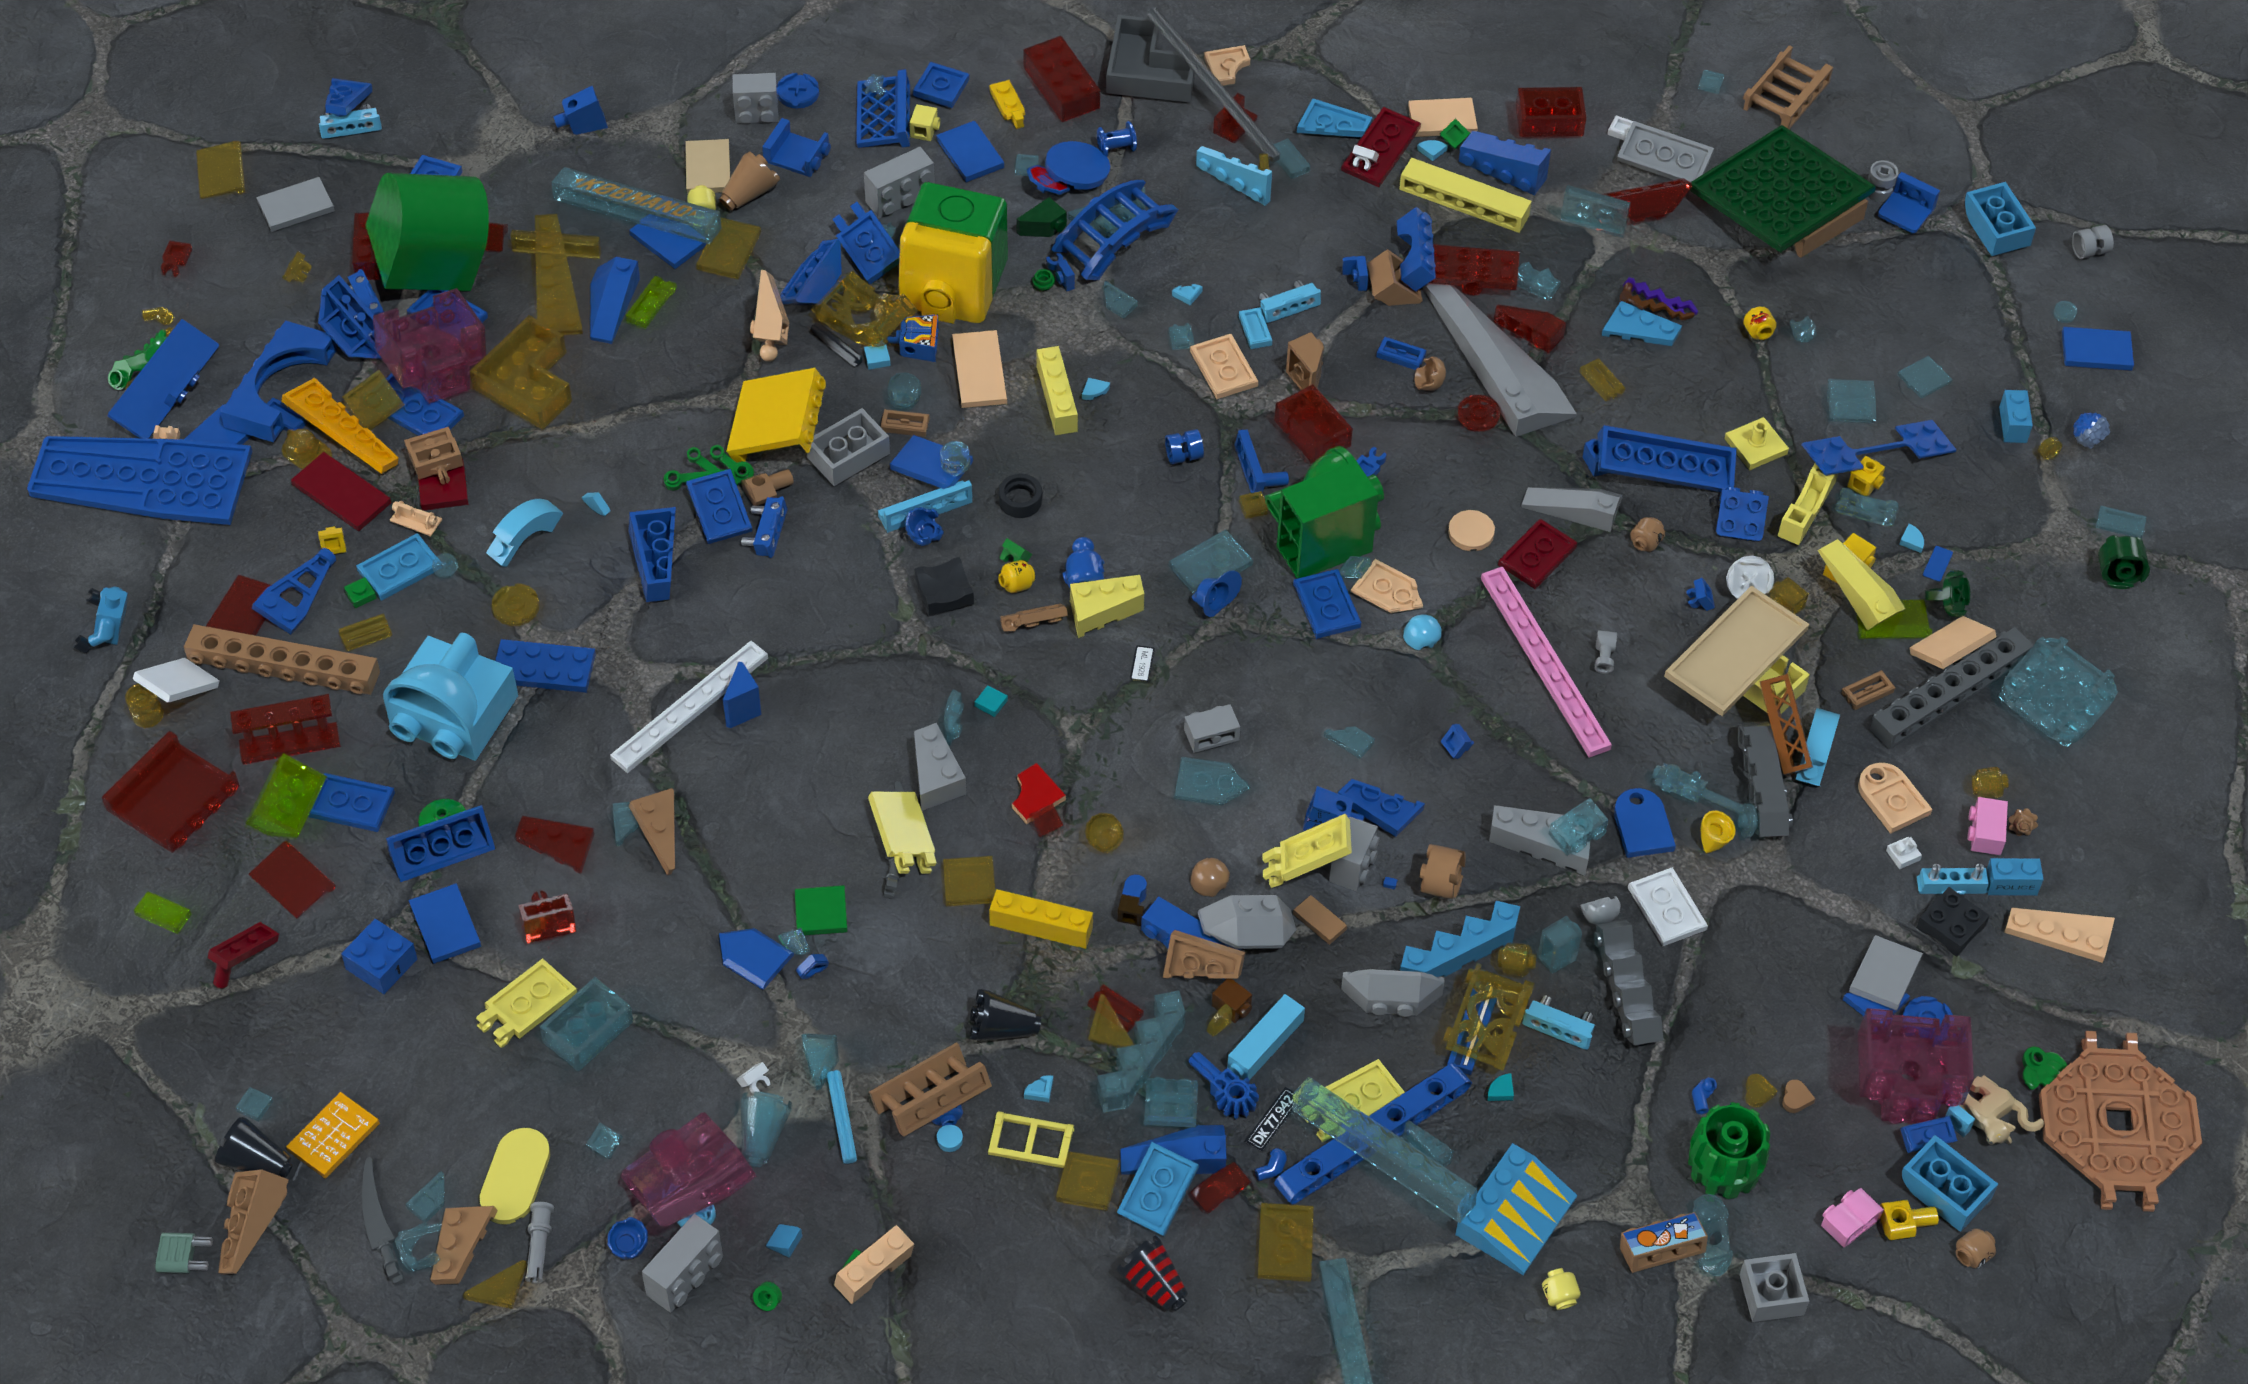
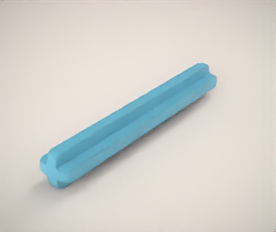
(841, 1117)

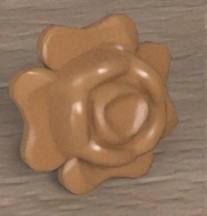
(2023, 822)

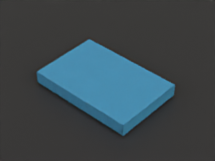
(398, 566)
(1158, 1189)

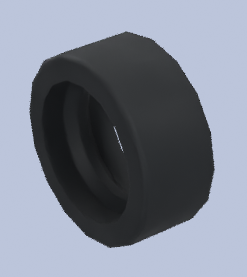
(1018, 509)

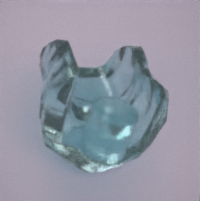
(1803, 330)

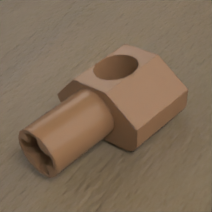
(762, 486)

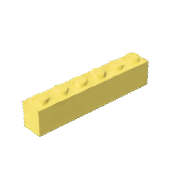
(1465, 195)

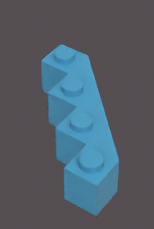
(1476, 941)

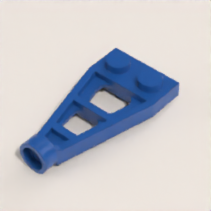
(282, 612)

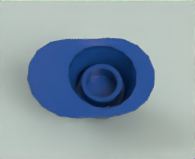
(1217, 593)

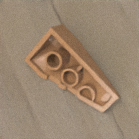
(253, 1203)

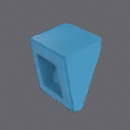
(785, 1239)

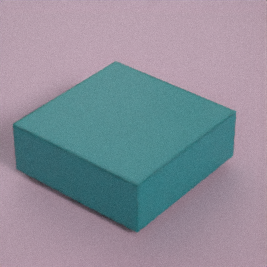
(991, 701)

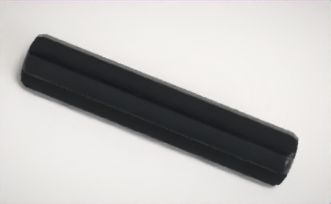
(836, 344)

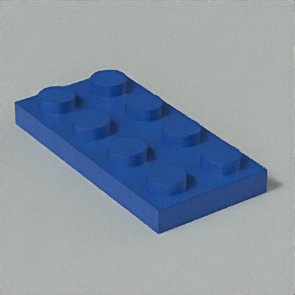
(548, 664)

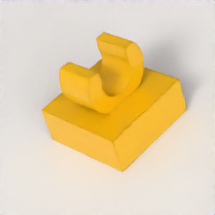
(332, 539)

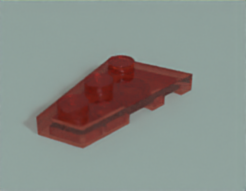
(559, 840)

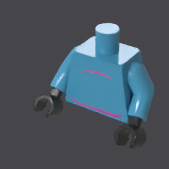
(109, 618)

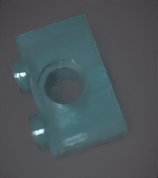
(1584, 815)

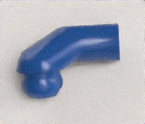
(1701, 1093)
(1274, 1167)

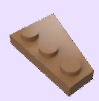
(1199, 957)
(457, 1240)

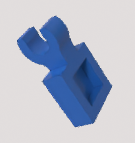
(1064, 272)

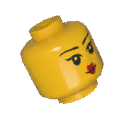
(1016, 576)

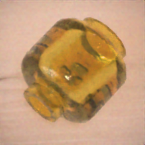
(1989, 782)
(1516, 959)

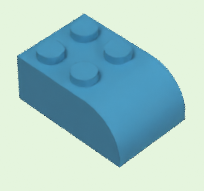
(1999, 219)
(1948, 1183)

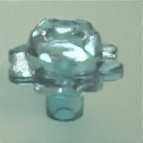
(874, 84)

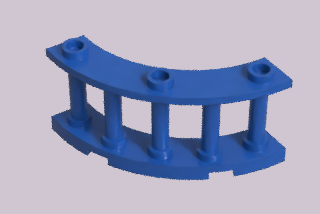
(1127, 232)

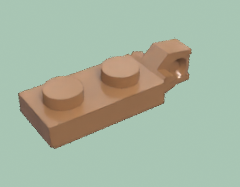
(1032, 616)

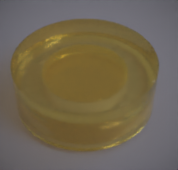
(2050, 448)

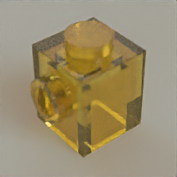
(1789, 595)

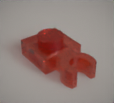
(175, 255)

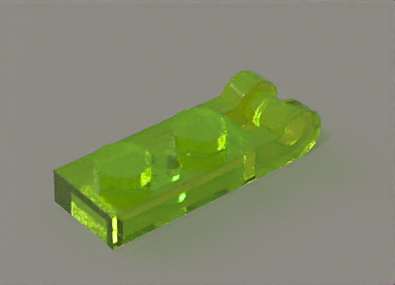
(650, 301)

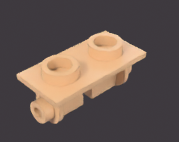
(414, 518)

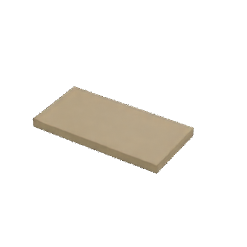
(1736, 650)

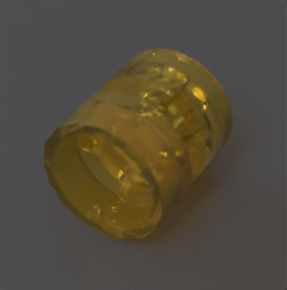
(144, 706)

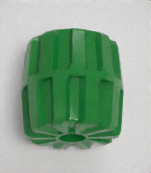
(1729, 1150)

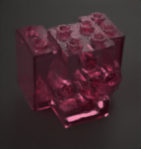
(432, 345)
(1919, 1047)

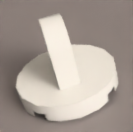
(1749, 572)

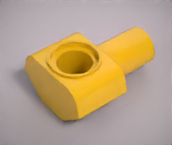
(1909, 1217)

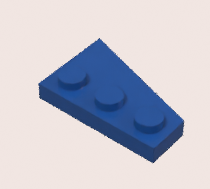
(345, 96)
(1384, 810)

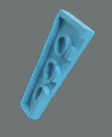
(1238, 175)

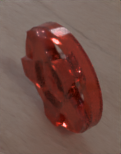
(1477, 414)

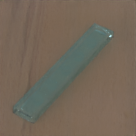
(1345, 1322)

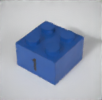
(379, 956)

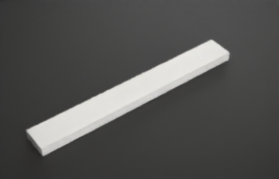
(685, 709)

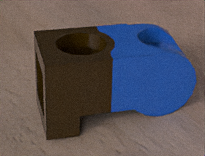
(1132, 896)

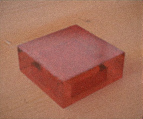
(1046, 820)

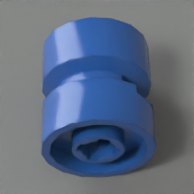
(1191, 443)

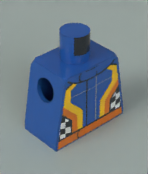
(917, 337)

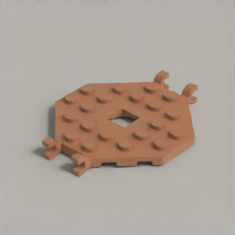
(2120, 1079)

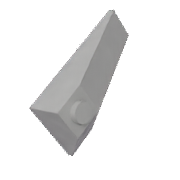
(1580, 505)

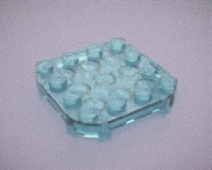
(2058, 690)

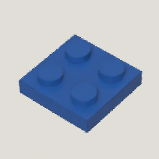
(941, 84)

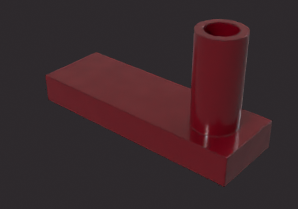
(239, 949)

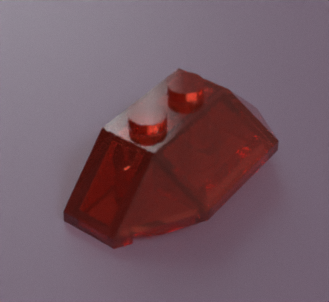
(1653, 199)

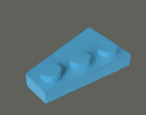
(1636, 323)

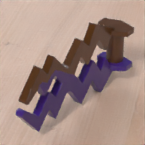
(1665, 303)

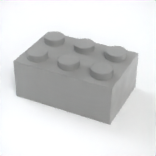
(897, 181)
(848, 447)
(682, 1263)

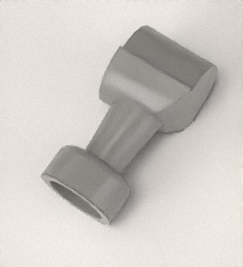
(1605, 644)

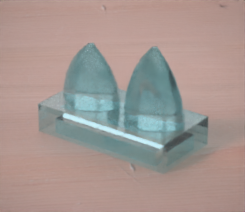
(1537, 282)

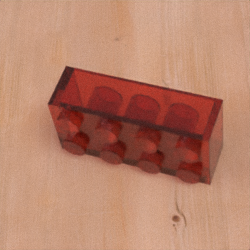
(1061, 78)

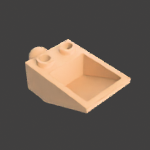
(771, 320)

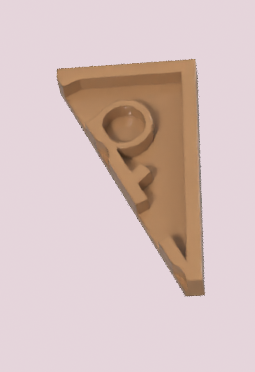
(656, 820)

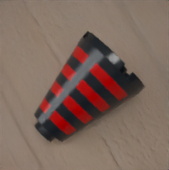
(1154, 1274)

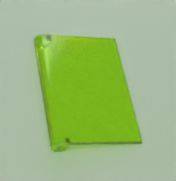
(1908, 623)

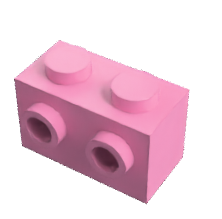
(1988, 825)

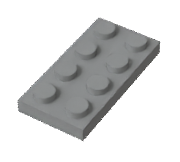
(1664, 153)

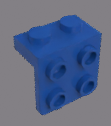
(1909, 203)
(1742, 514)

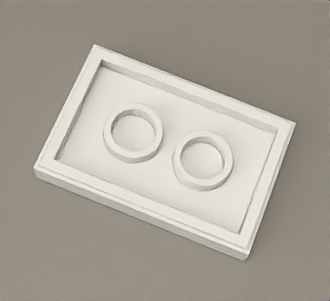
(176, 680)
(1667, 906)

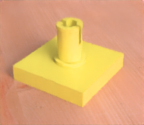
(1756, 443)

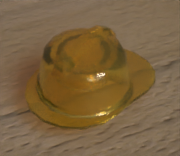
(303, 447)

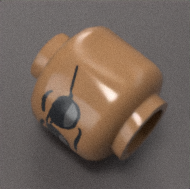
(1647, 534)

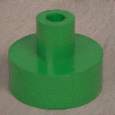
(767, 1296)

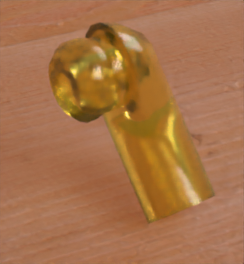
(160, 314)

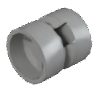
(1884, 176)
(2092, 241)

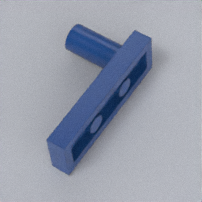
(1255, 477)

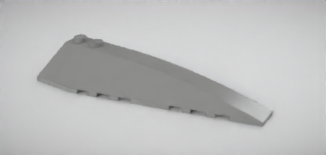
(1519, 386)

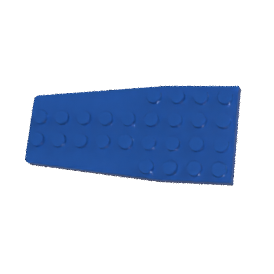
(143, 476)

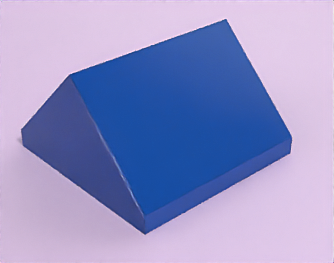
(741, 698)

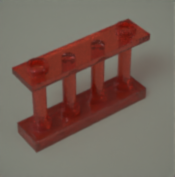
(290, 742)

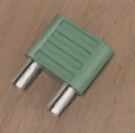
(177, 1252)

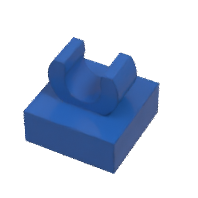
(1702, 595)
(1456, 741)

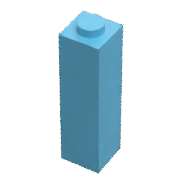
(1266, 1037)

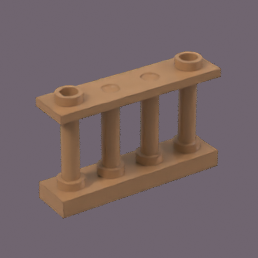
(1800, 102)
(936, 1101)

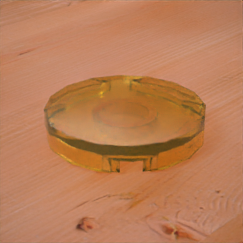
(515, 604)

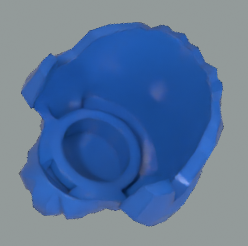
(922, 526)

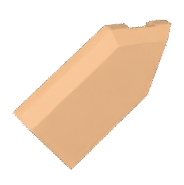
(1388, 588)

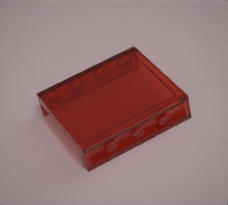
(169, 793)

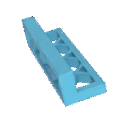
(939, 500)

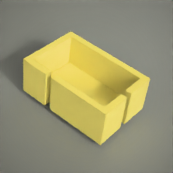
(1798, 679)

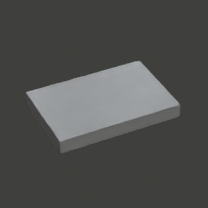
(295, 204)
(1885, 972)

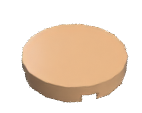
(1471, 530)

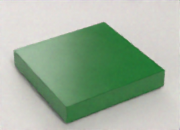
(821, 910)

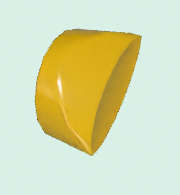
(1716, 830)

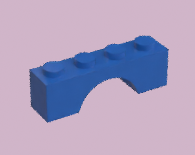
(1419, 264)

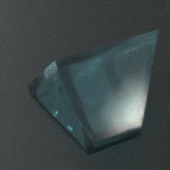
(821, 1056)

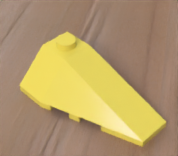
(1865, 590)

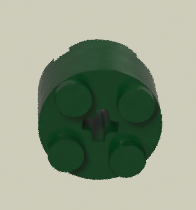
(2123, 561)

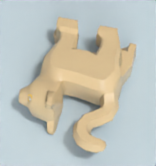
(1993, 1106)

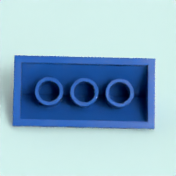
(440, 843)

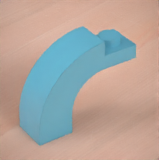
(519, 524)
(1819, 745)

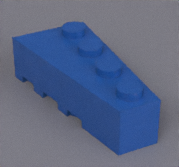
(1506, 160)
(653, 549)

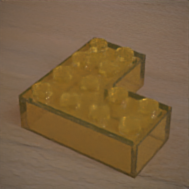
(518, 373)

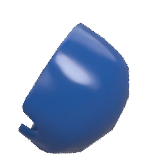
(628, 1238)

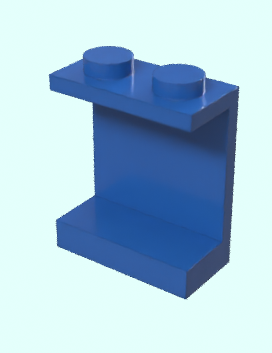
(794, 151)

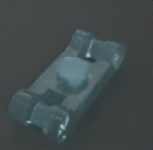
(1866, 507)

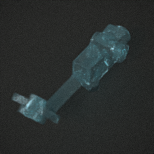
(1690, 786)

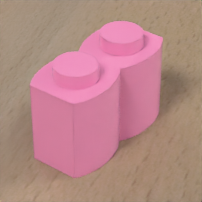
(1851, 1217)

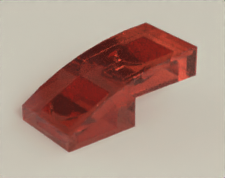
(1220, 1186)

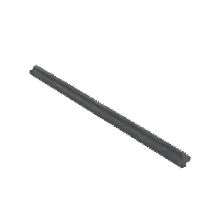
(1212, 83)

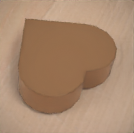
(1797, 1097)

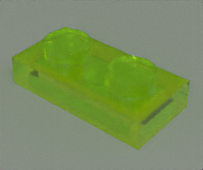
(162, 912)

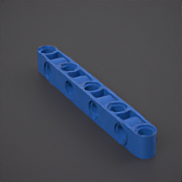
(1335, 1158)

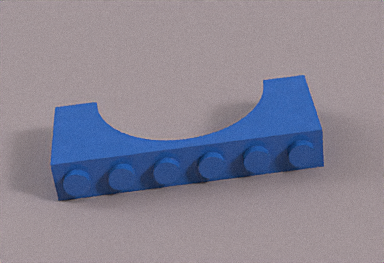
(289, 346)

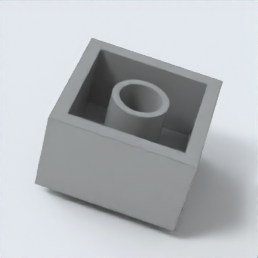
(755, 98)
(1353, 868)
(1774, 1287)

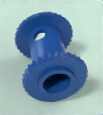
(1117, 138)

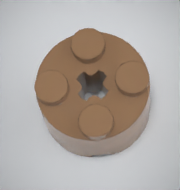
(1443, 871)

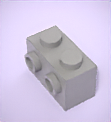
(1212, 728)

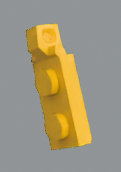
(1008, 102)

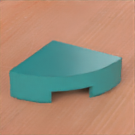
(1501, 1089)

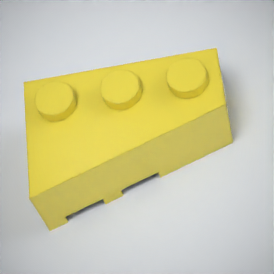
(1104, 601)

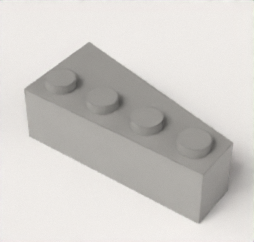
(1529, 832)

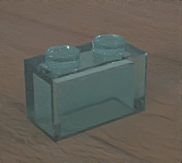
(1559, 944)

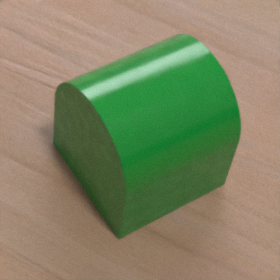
(428, 230)

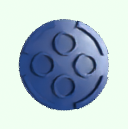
(1077, 165)

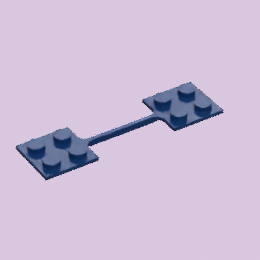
(1836, 457)

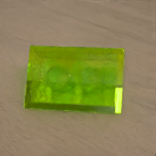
(286, 798)

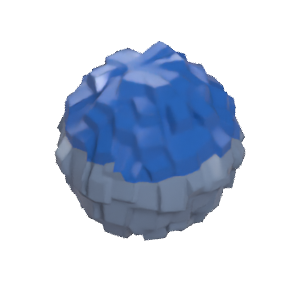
(2091, 429)

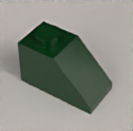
(1042, 220)

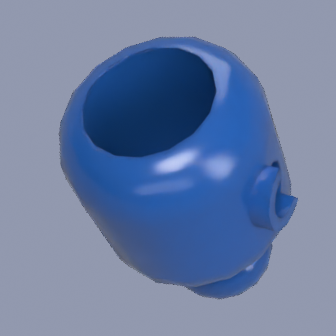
(1083, 563)

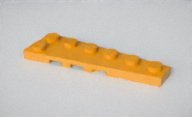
(319, 408)

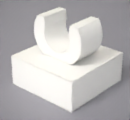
(1364, 154)
(1904, 852)
(753, 1075)

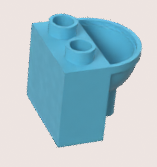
(450, 697)

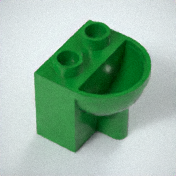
(1327, 514)

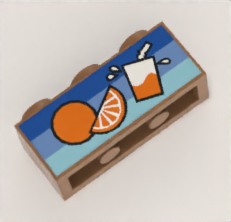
(1663, 1242)

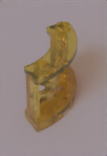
(893, 307)
(1488, 987)

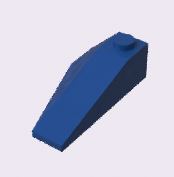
(610, 297)
(1201, 1145)

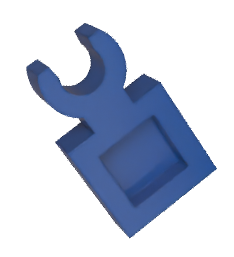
(1371, 464)

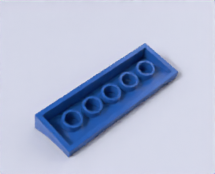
(1666, 459)

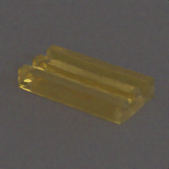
(1599, 382)
(364, 629)

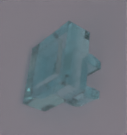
(1181, 336)

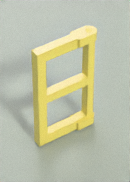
(1027, 1156)

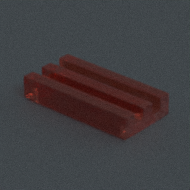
(1119, 1007)

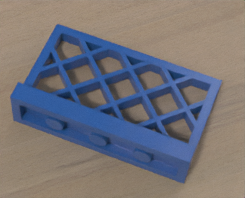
(901, 113)

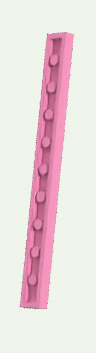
(1546, 662)

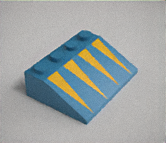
(1516, 1210)

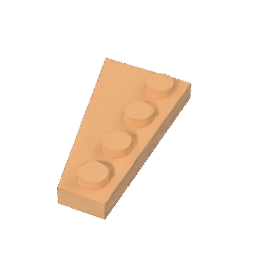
(2068, 932)

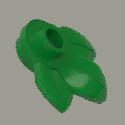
(2041, 1072)

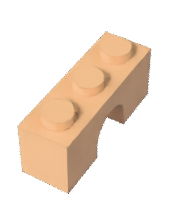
(862, 1272)

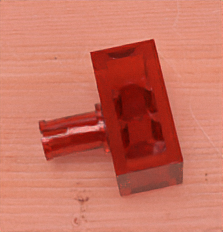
(546, 917)

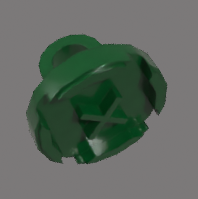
(1954, 593)

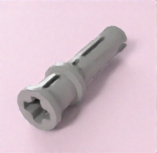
(539, 1230)

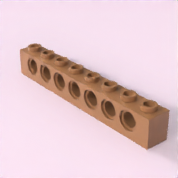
(282, 659)

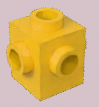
(1867, 479)

